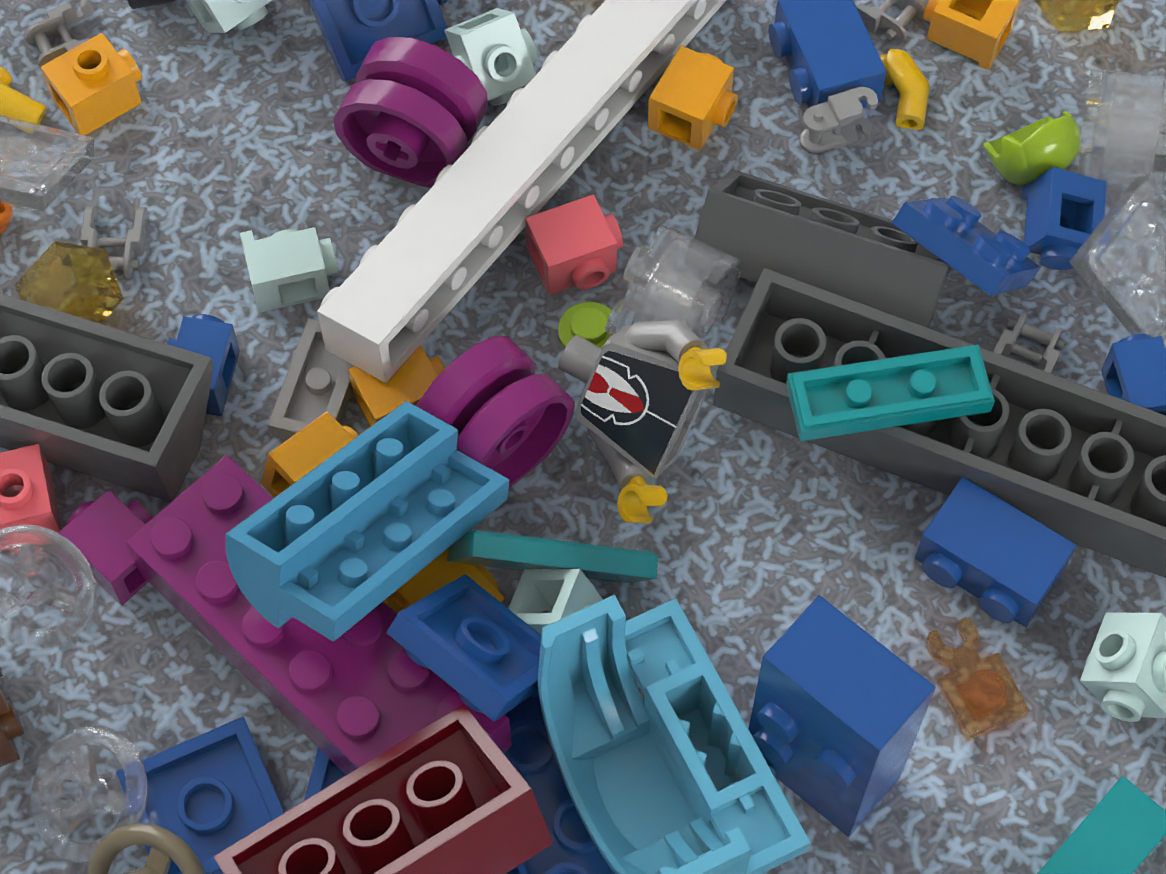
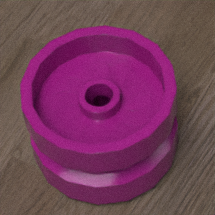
(410, 110)
(500, 407)

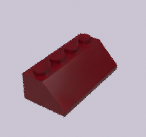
(419, 808)

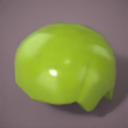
(1035, 149)

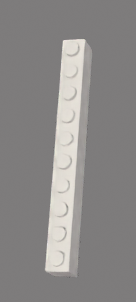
(501, 179)

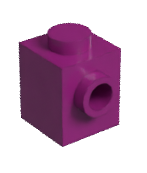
(100, 534)

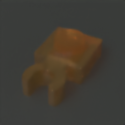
(976, 689)

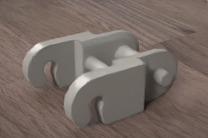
(876, 18)
(57, 24)
(832, 122)
(133, 243)
(1008, 338)

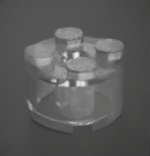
(1125, 129)
(677, 281)

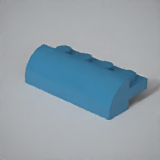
(361, 523)

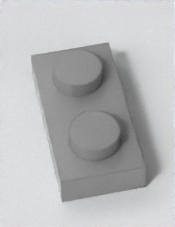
(312, 386)

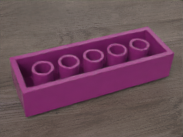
(342, 694)

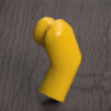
(910, 84)
(17, 105)

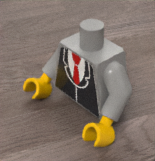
(642, 402)

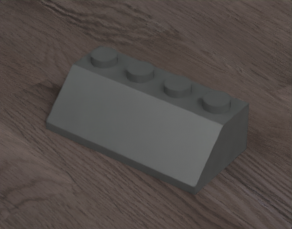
(822, 245)
(100, 398)

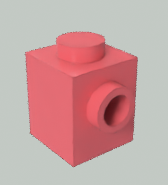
(573, 245)
(27, 490)

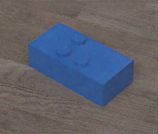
(836, 714)

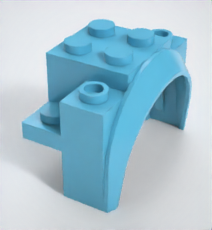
(665, 772)

